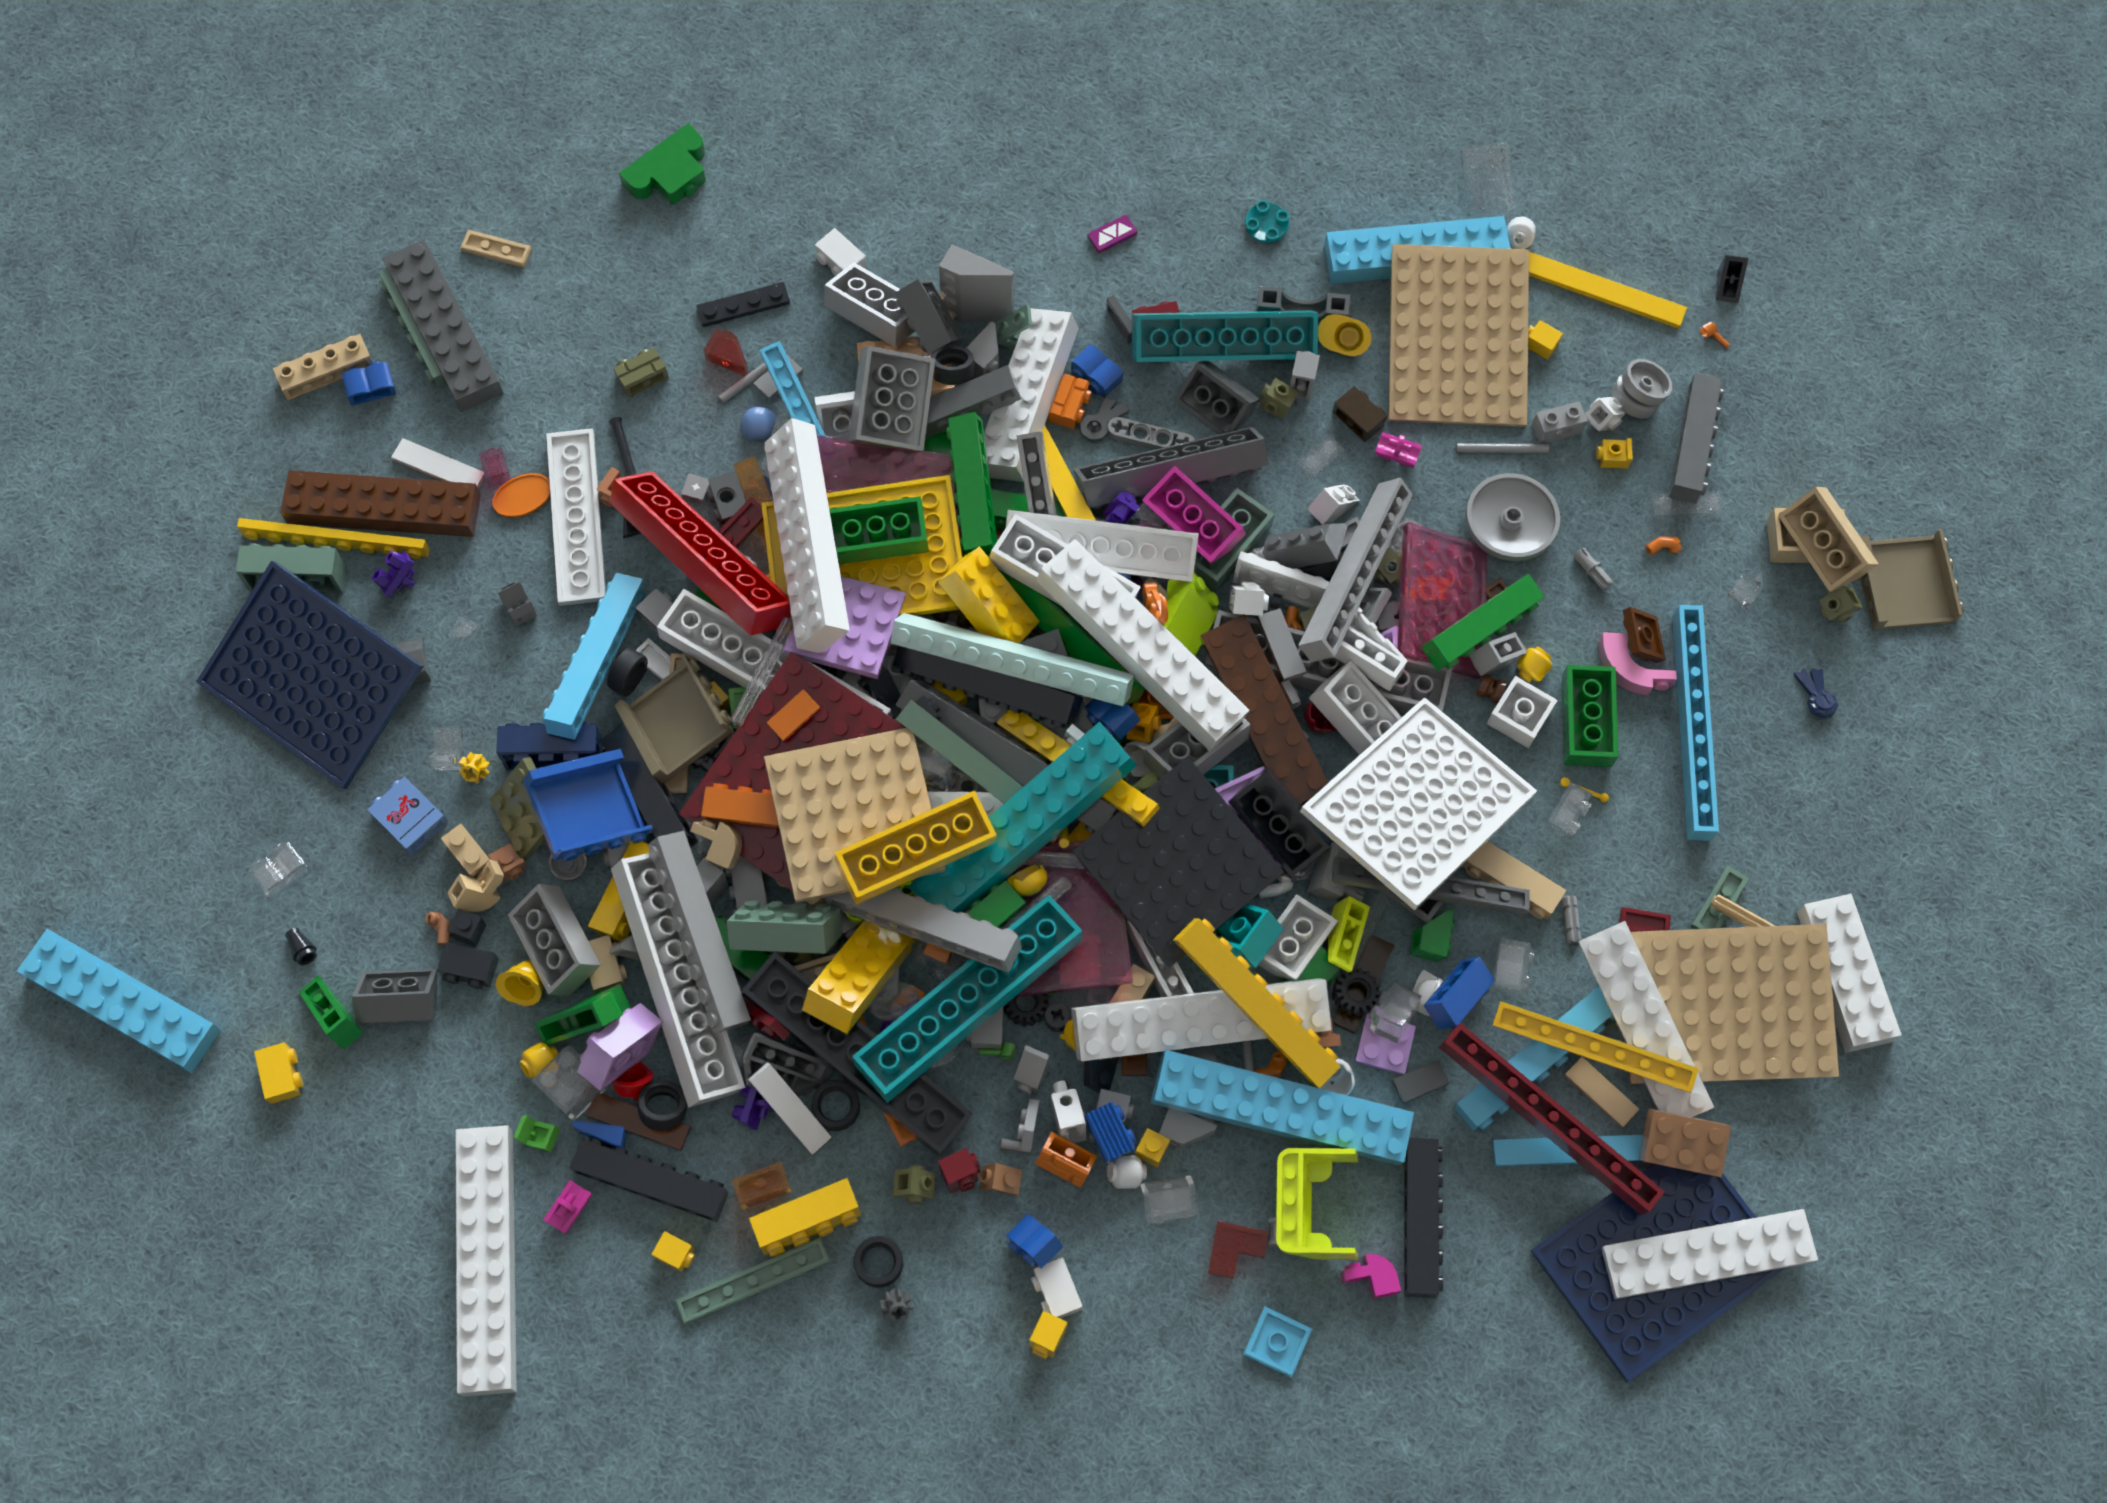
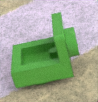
(536, 1134)

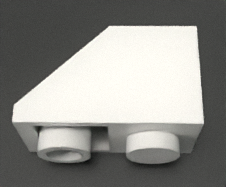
(1332, 503)

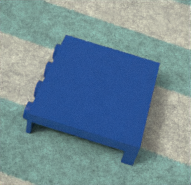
(585, 806)

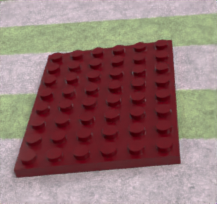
(742, 760)

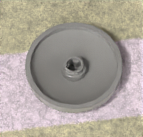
(1512, 517)

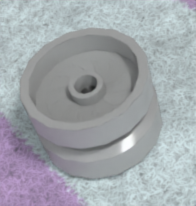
(1642, 388)

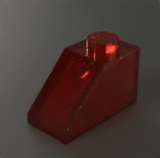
(726, 352)

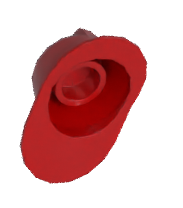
(633, 1081)

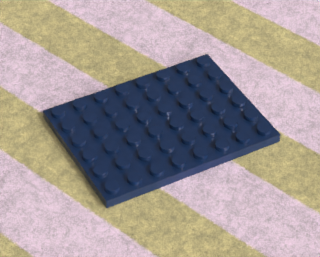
(309, 674)
(1649, 1325)

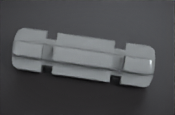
(1571, 919)

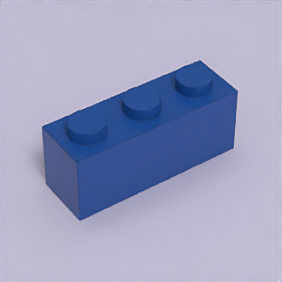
(1459, 993)

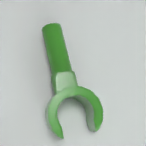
(1008, 1051)

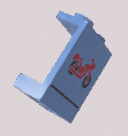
(407, 815)

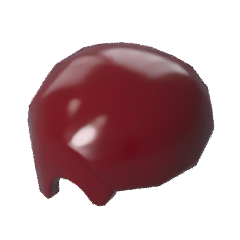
(1315, 720)

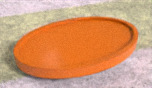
(521, 495)

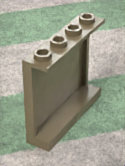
(1911, 583)
(676, 721)

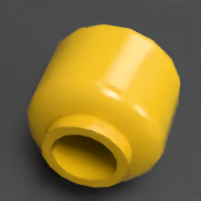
(1534, 664)
(537, 1058)

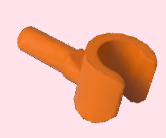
(1711, 329)

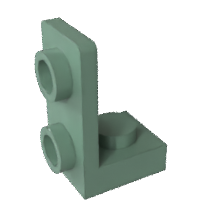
(1010, 327)

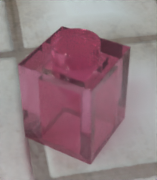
(495, 466)

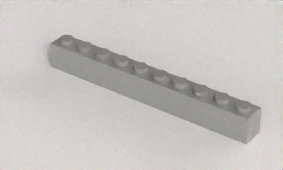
(1355, 570)

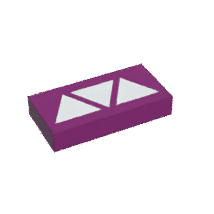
(1112, 234)

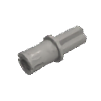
(1593, 568)

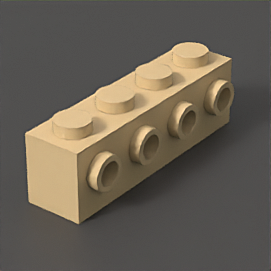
(322, 366)

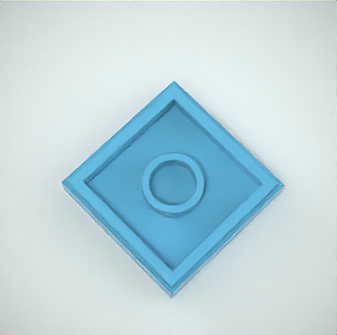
(1277, 1342)

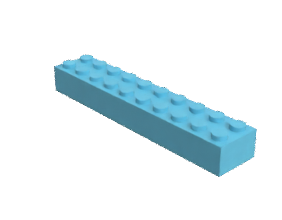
(1281, 1107)

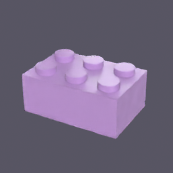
(619, 1046)

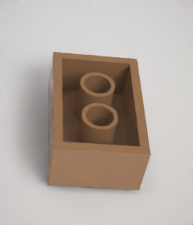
(1684, 1142)

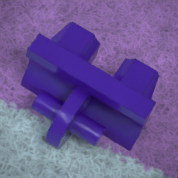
(1121, 508)
(398, 575)
(754, 1109)

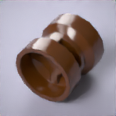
(1491, 688)

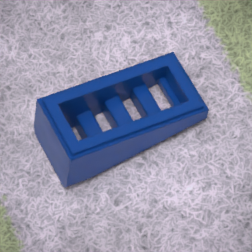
(609, 1134)

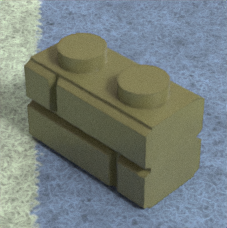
(640, 372)

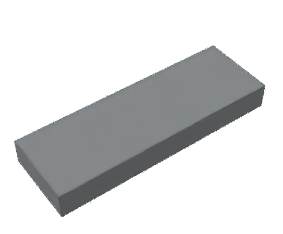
(1281, 645)

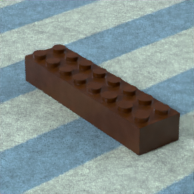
(380, 503)
(1272, 722)

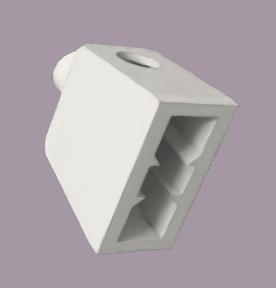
(1068, 1113)

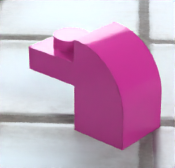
(1378, 1271)

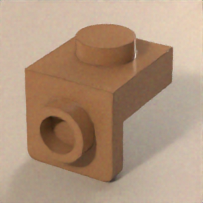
(1000, 1179)

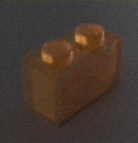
(761, 1185)

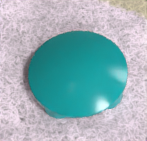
(1267, 222)

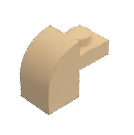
(725, 842)
(477, 893)

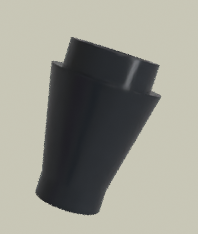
(301, 948)

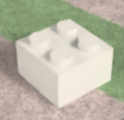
(1521, 712)

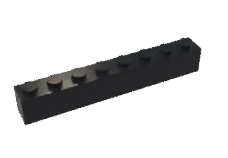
(1017, 693)

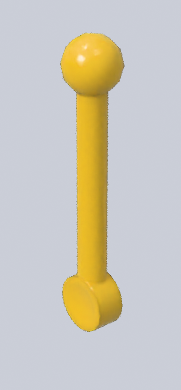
(1603, 797)

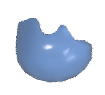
(757, 423)

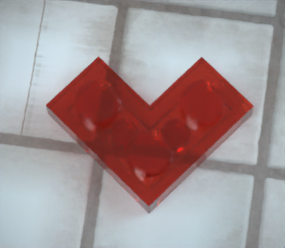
(1230, 1242)

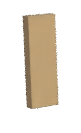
(496, 248)
(1601, 1092)

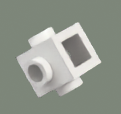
(1605, 413)

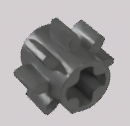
(896, 1305)

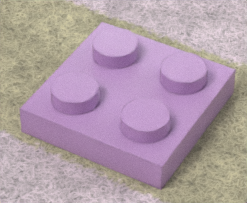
(1382, 1052)

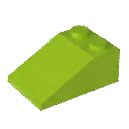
(1190, 611)

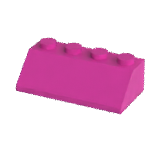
(1193, 511)

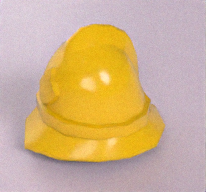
(520, 984)

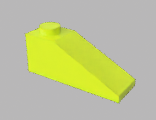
(1347, 934)

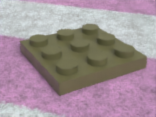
(517, 811)

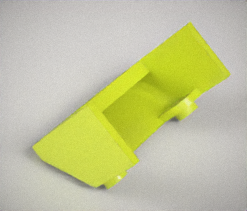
(1295, 1175)

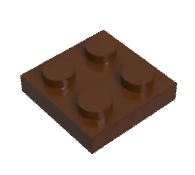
(1643, 635)

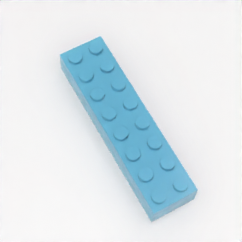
(1367, 252)
(119, 1000)

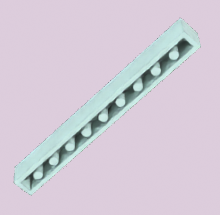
(1012, 659)

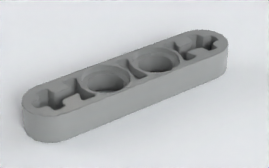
(1151, 431)

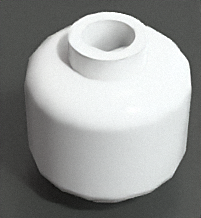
(1521, 232)
(1126, 1172)

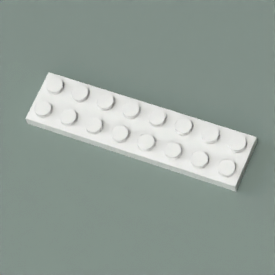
(576, 517)
(1124, 546)
(1641, 1013)
(1709, 1254)

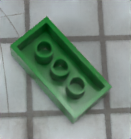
(879, 530)
(1589, 716)

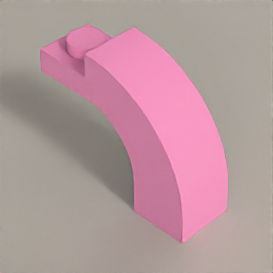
(1629, 675)

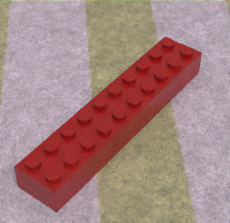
(701, 552)

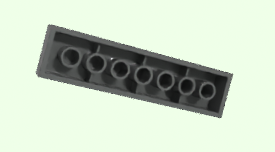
(443, 325)
(1197, 459)

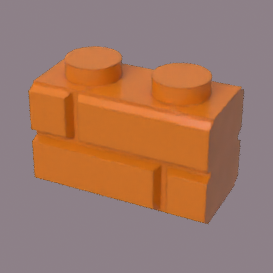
(1069, 401)
(1066, 1159)

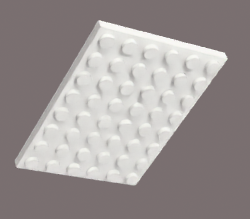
(1418, 802)

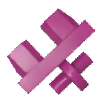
(1398, 449)
(567, 1207)

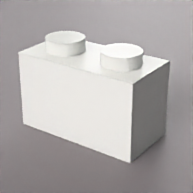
(838, 252)
(1057, 1289)

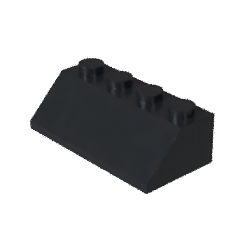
(1278, 823)

